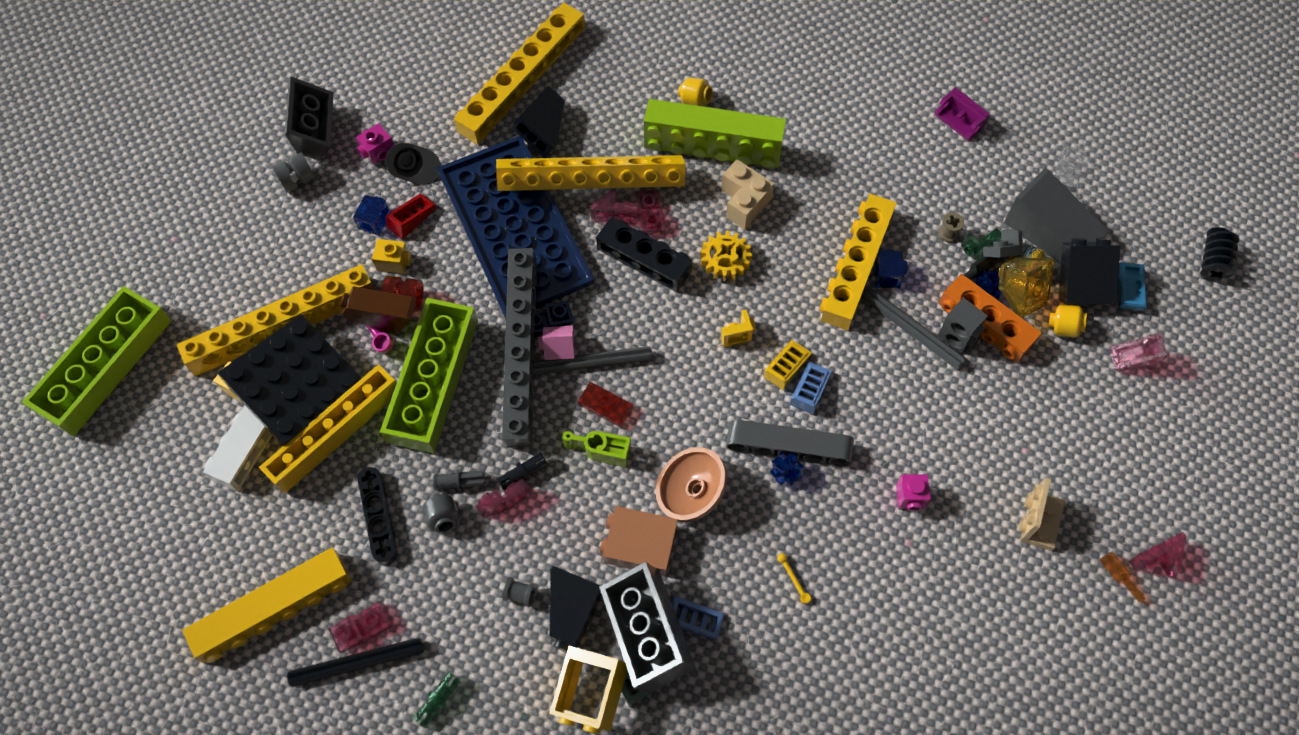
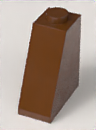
(378, 309)

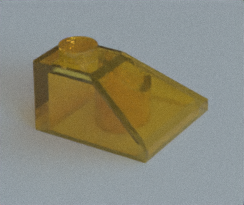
(1026, 283)

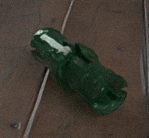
(436, 699)

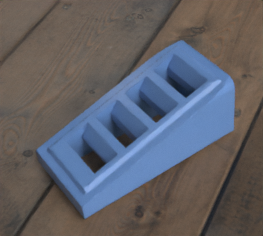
(802, 402)
(696, 609)

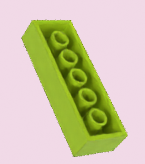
(713, 133)
(97, 361)
(429, 376)

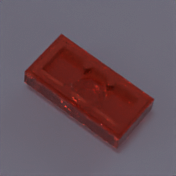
(605, 404)

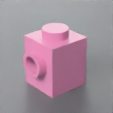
(557, 342)

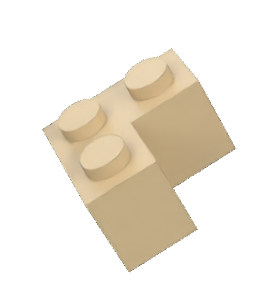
(748, 191)

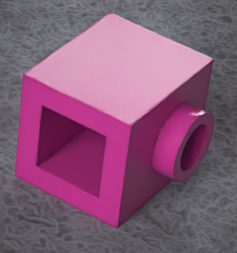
(913, 491)

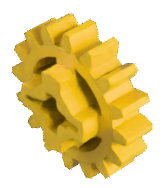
(725, 255)

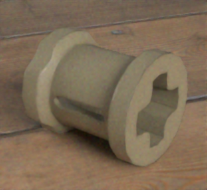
(951, 229)

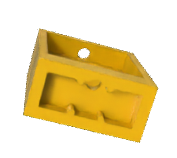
(568, 683)

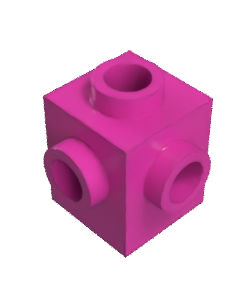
(374, 143)

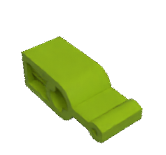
(613, 448)

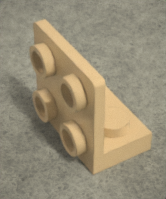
(1042, 517)

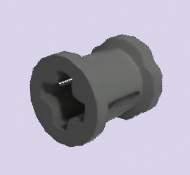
(519, 592)

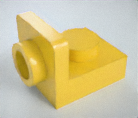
(738, 333)

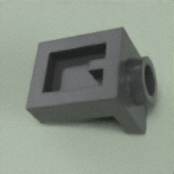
(1009, 245)

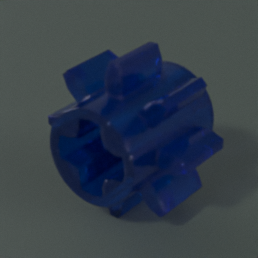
(990, 283)
(786, 469)

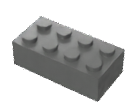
(647, 628)

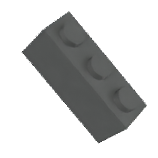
(309, 118)

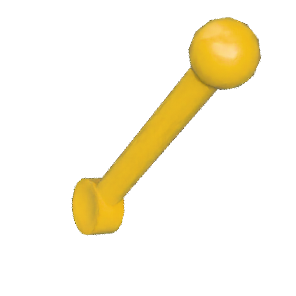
(805, 598)

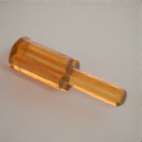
(1121, 573)

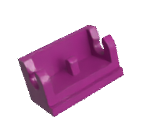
(962, 114)

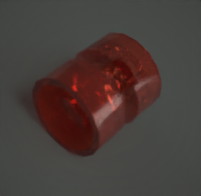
(409, 287)

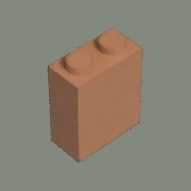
(638, 539)

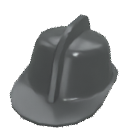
(412, 163)

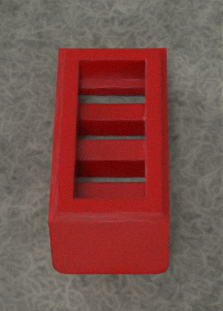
(402, 227)

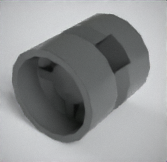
(302, 170)

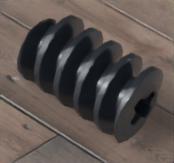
(1219, 254)

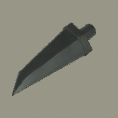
(980, 266)

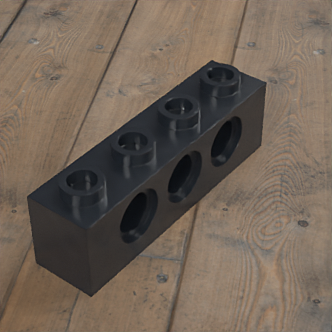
(671, 276)

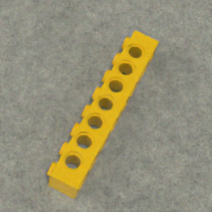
(519, 73)
(590, 172)
(245, 332)

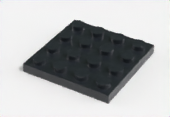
(289, 378)

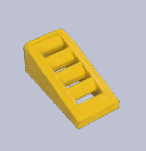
(777, 378)

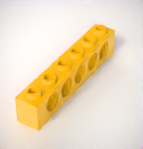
(841, 313)

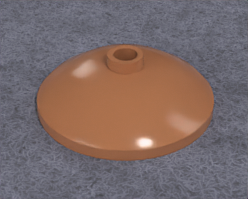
(684, 477)

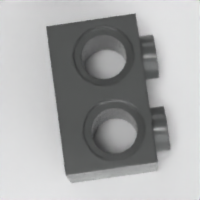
(963, 326)

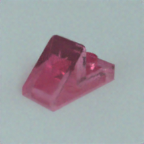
(607, 206)
(1139, 352)
(1167, 554)

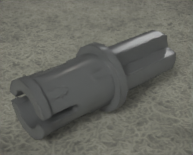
(458, 480)

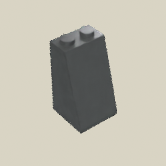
(1052, 215)

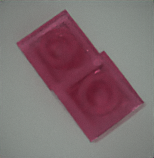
(650, 212)
(495, 503)
(361, 627)

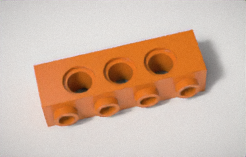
(1002, 318)

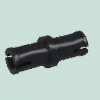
(523, 471)

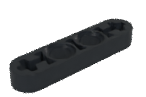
(377, 515)

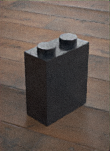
(1089, 271)

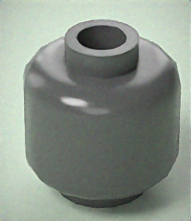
(440, 513)

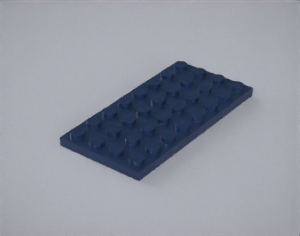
(513, 221)

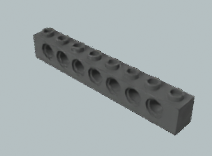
(519, 348)

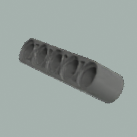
(804, 443)

